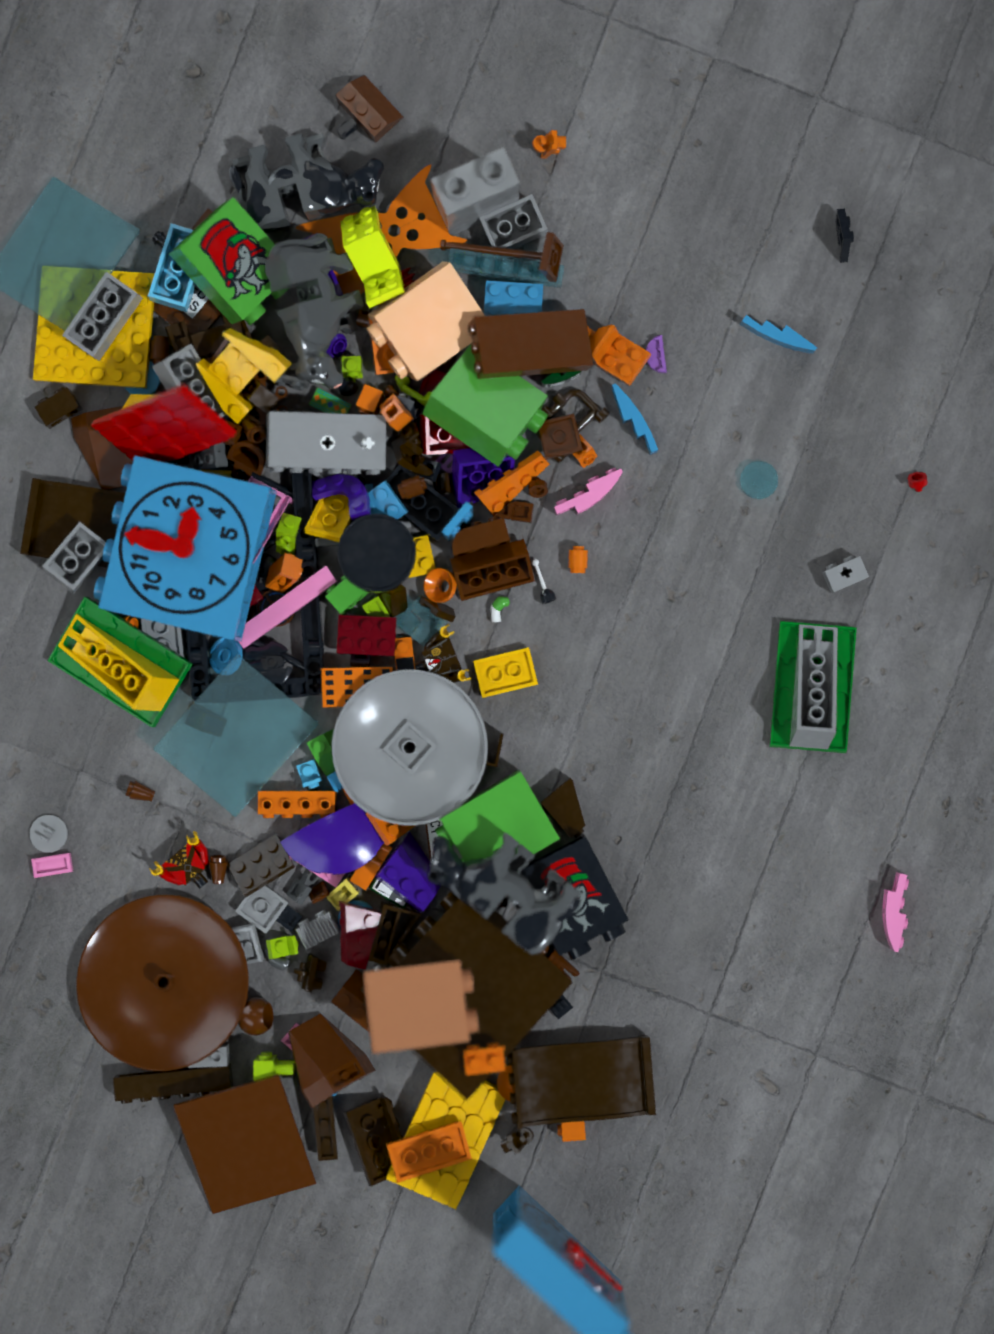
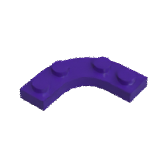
(344, 485)

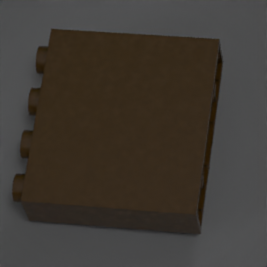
(508, 985)

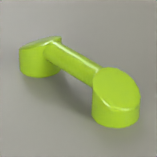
(403, 386)

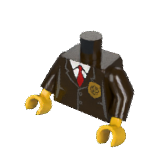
(441, 657)

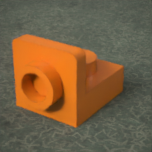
(588, 454)

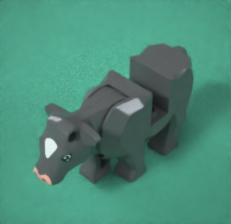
(320, 312)

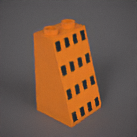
(342, 683)

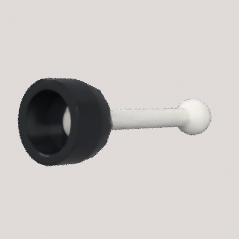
(546, 595)

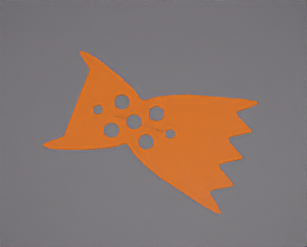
(416, 200)

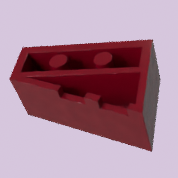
(357, 933)

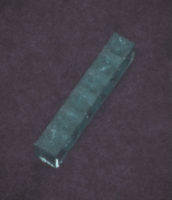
(501, 267)

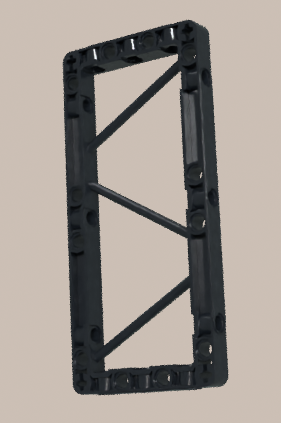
(310, 614)

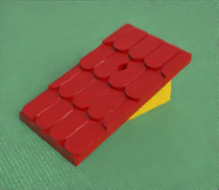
(164, 425)

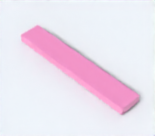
(287, 605)

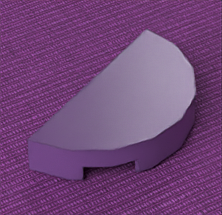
(657, 359)

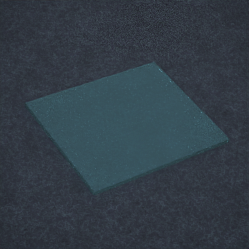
(62, 253)
(236, 735)

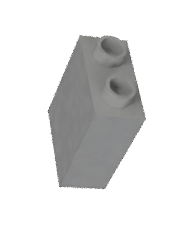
(475, 190)

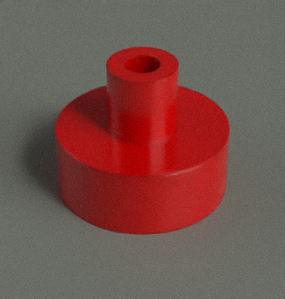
(917, 481)

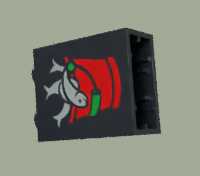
(599, 906)

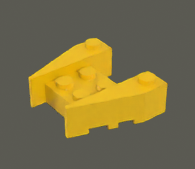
(236, 368)

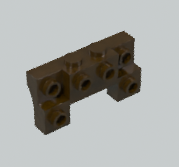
(205, 341)

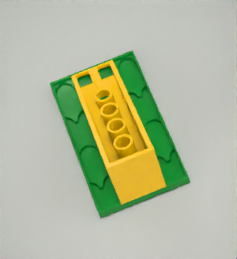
(120, 662)

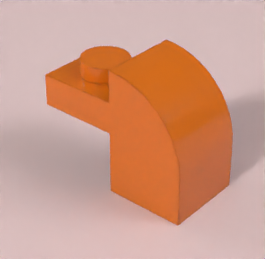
(395, 412)

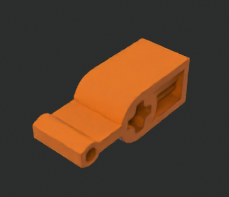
(363, 876)

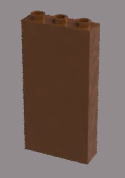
(530, 343)

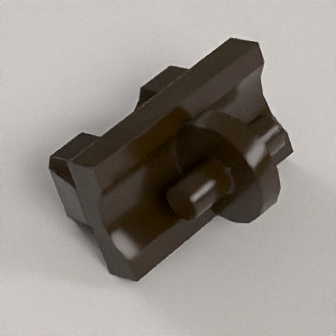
(307, 971)
(517, 1140)

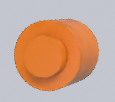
(578, 559)

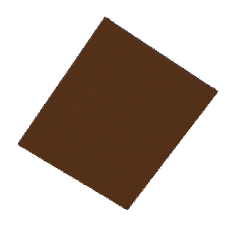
(245, 1143)

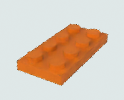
(428, 1151)

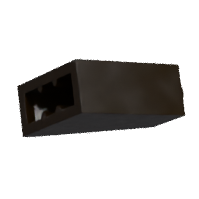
(565, 808)

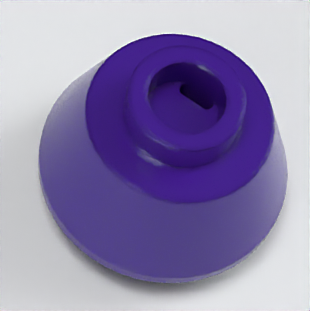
(337, 346)

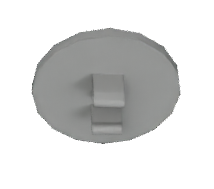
(48, 833)

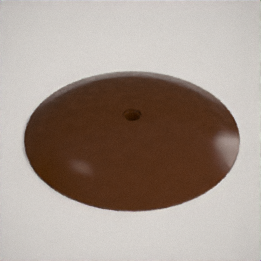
(123, 991)

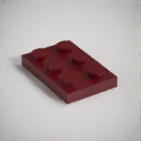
(366, 635)

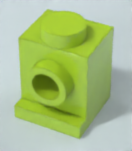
(352, 367)

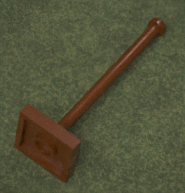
(549, 258)

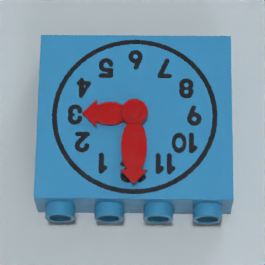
(185, 548)
(558, 1267)

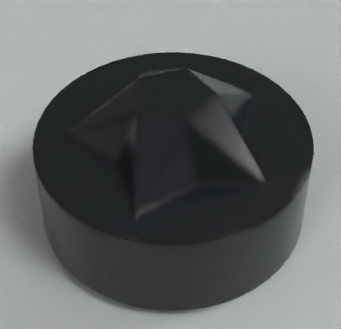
(348, 386)

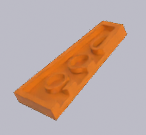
(502, 491)

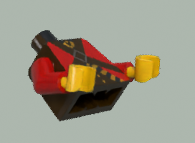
(185, 864)

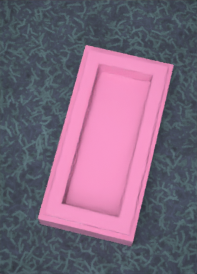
(52, 865)

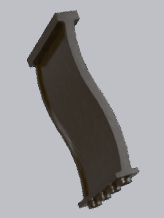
(58, 508)
(581, 1081)

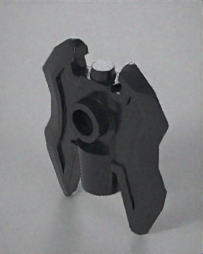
(269, 661)

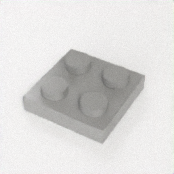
(262, 908)

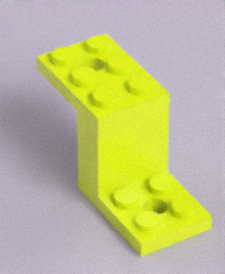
(372, 256)

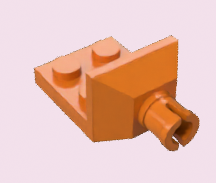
(617, 354)

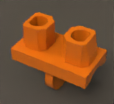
(549, 144)

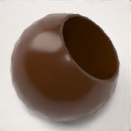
(256, 1016)

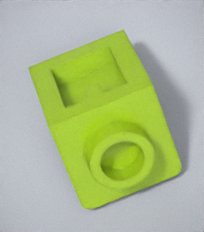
(282, 946)

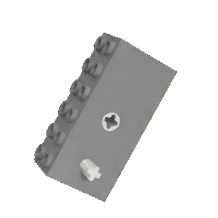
(354, 442)

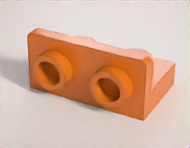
(484, 1060)

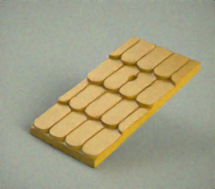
(444, 1106)

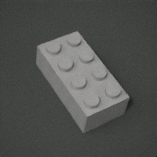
(102, 316)

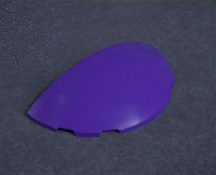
(335, 842)

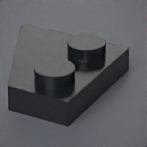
(844, 235)

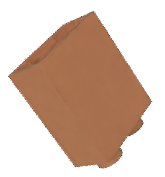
(418, 1006)

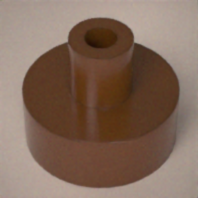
(538, 488)

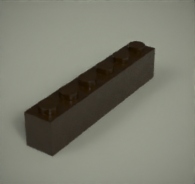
(171, 1082)

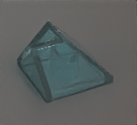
(420, 622)

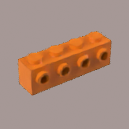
(296, 802)

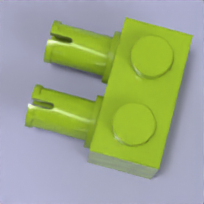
(269, 1065)

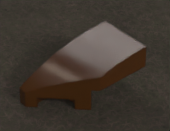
(517, 512)

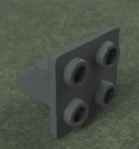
(212, 457)

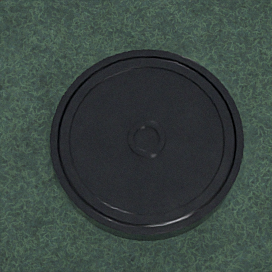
(376, 553)

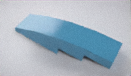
(786, 338)
(630, 413)

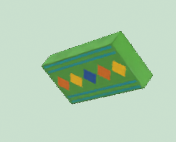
(329, 403)

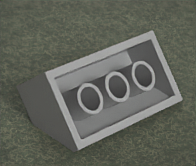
(182, 369)

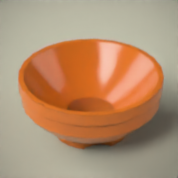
(433, 584)

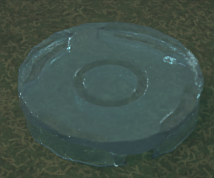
(759, 480)

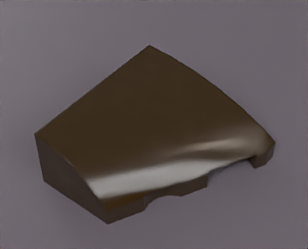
(408, 458)

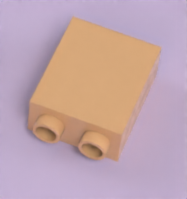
(425, 322)

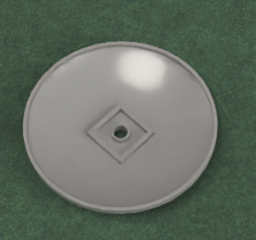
(446, 738)

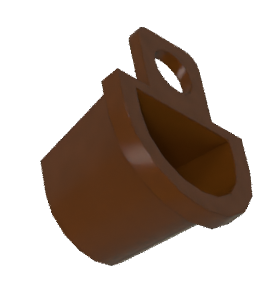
(248, 457)

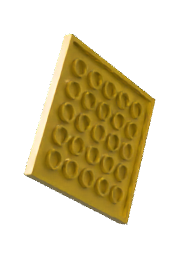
(123, 362)

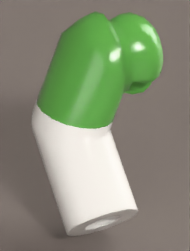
(497, 606)

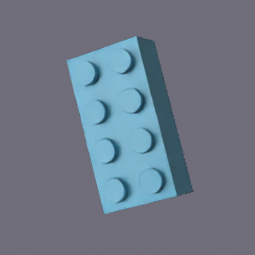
(170, 283)

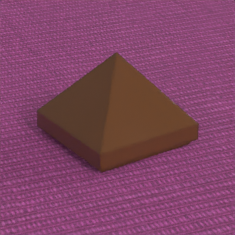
(319, 893)

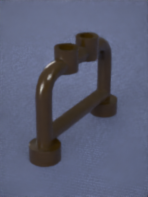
(560, 400)

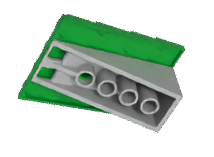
(813, 687)

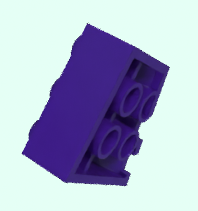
(474, 472)
(407, 874)

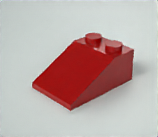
(436, 439)

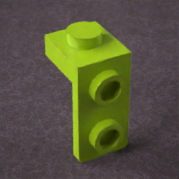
(287, 533)

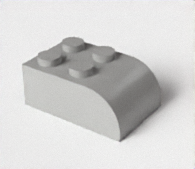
(514, 224)
(75, 558)

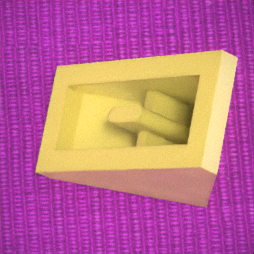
(343, 892)

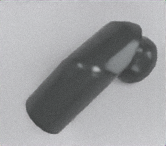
(278, 963)

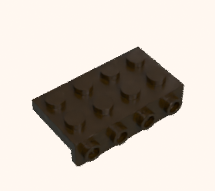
(371, 1128)

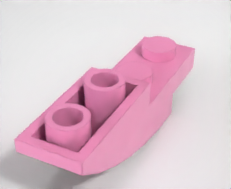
(597, 490)
(893, 920)

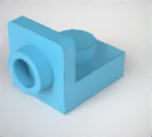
(309, 774)

